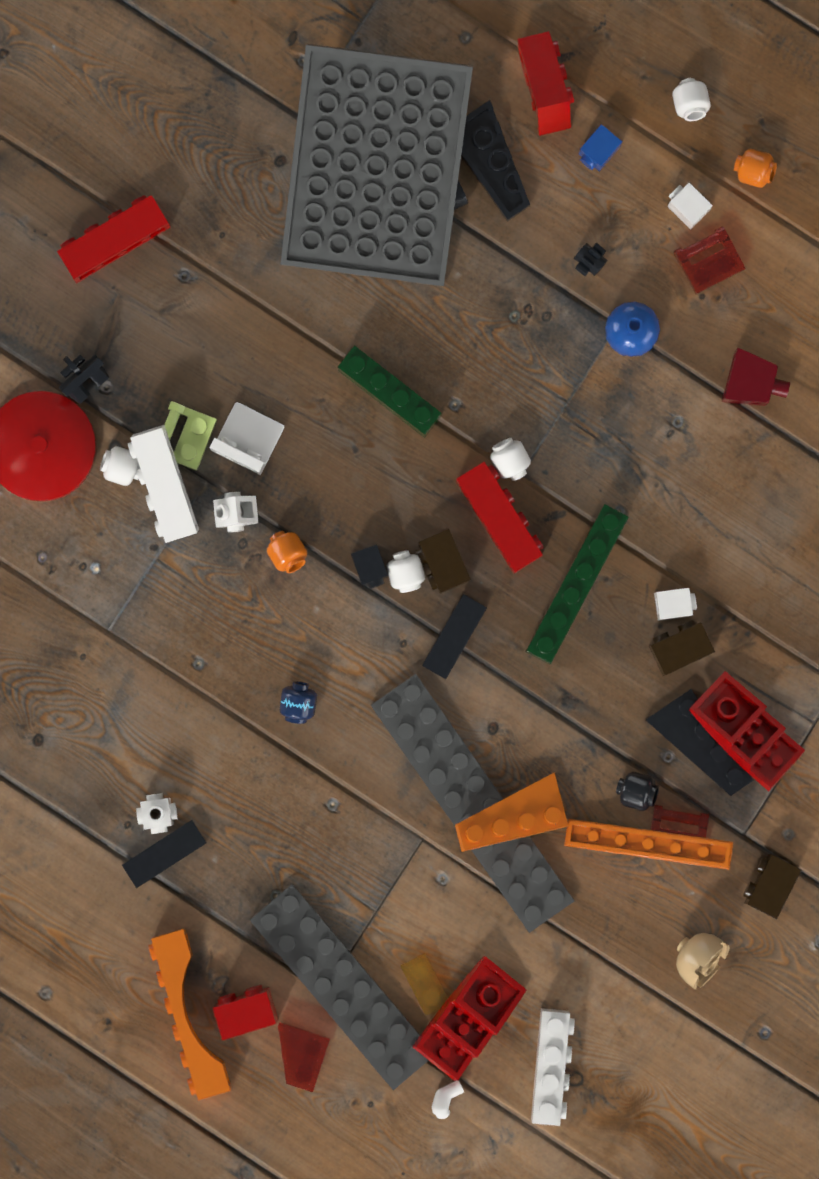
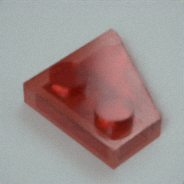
(301, 1055)

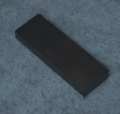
(454, 636)
(164, 853)

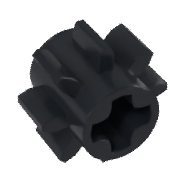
(590, 259)

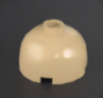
(699, 958)

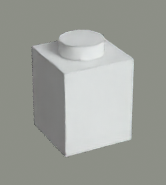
(688, 205)
(675, 604)

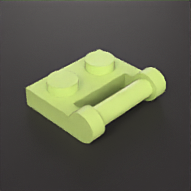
(193, 436)

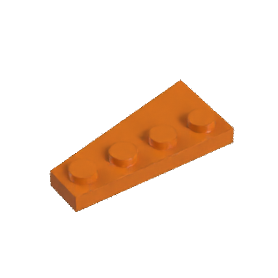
(517, 816)

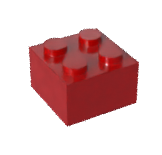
(245, 1012)

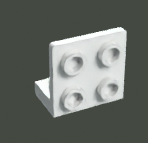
(247, 438)

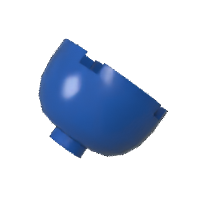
(632, 329)

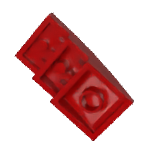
(746, 730)
(469, 1018)

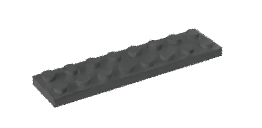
(341, 985)

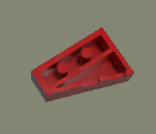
(546, 82)

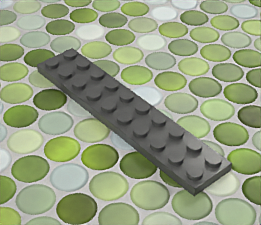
(465, 790)

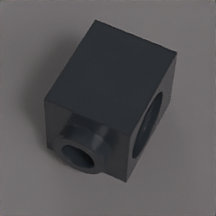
(370, 566)

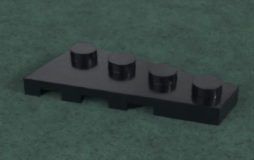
(492, 162)
(690, 738)

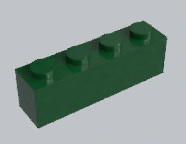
(389, 391)

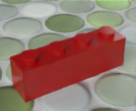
(113, 238)
(499, 516)

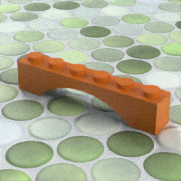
(207, 1070)

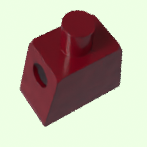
(753, 380)

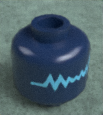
(298, 702)

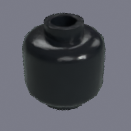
(637, 791)

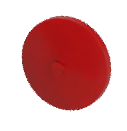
(44, 446)

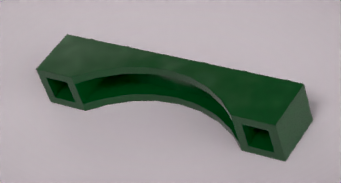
(577, 584)

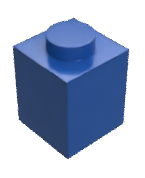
(599, 148)

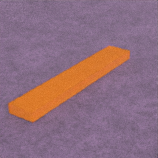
(649, 844)

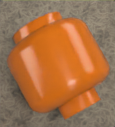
(755, 168)
(287, 551)

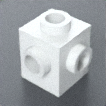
(235, 511)
(167, 809)

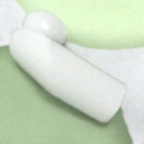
(443, 1097)

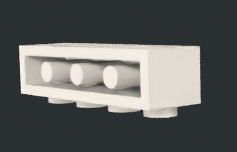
(164, 484)
(550, 1067)

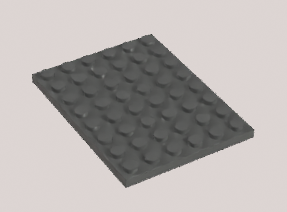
(375, 164)

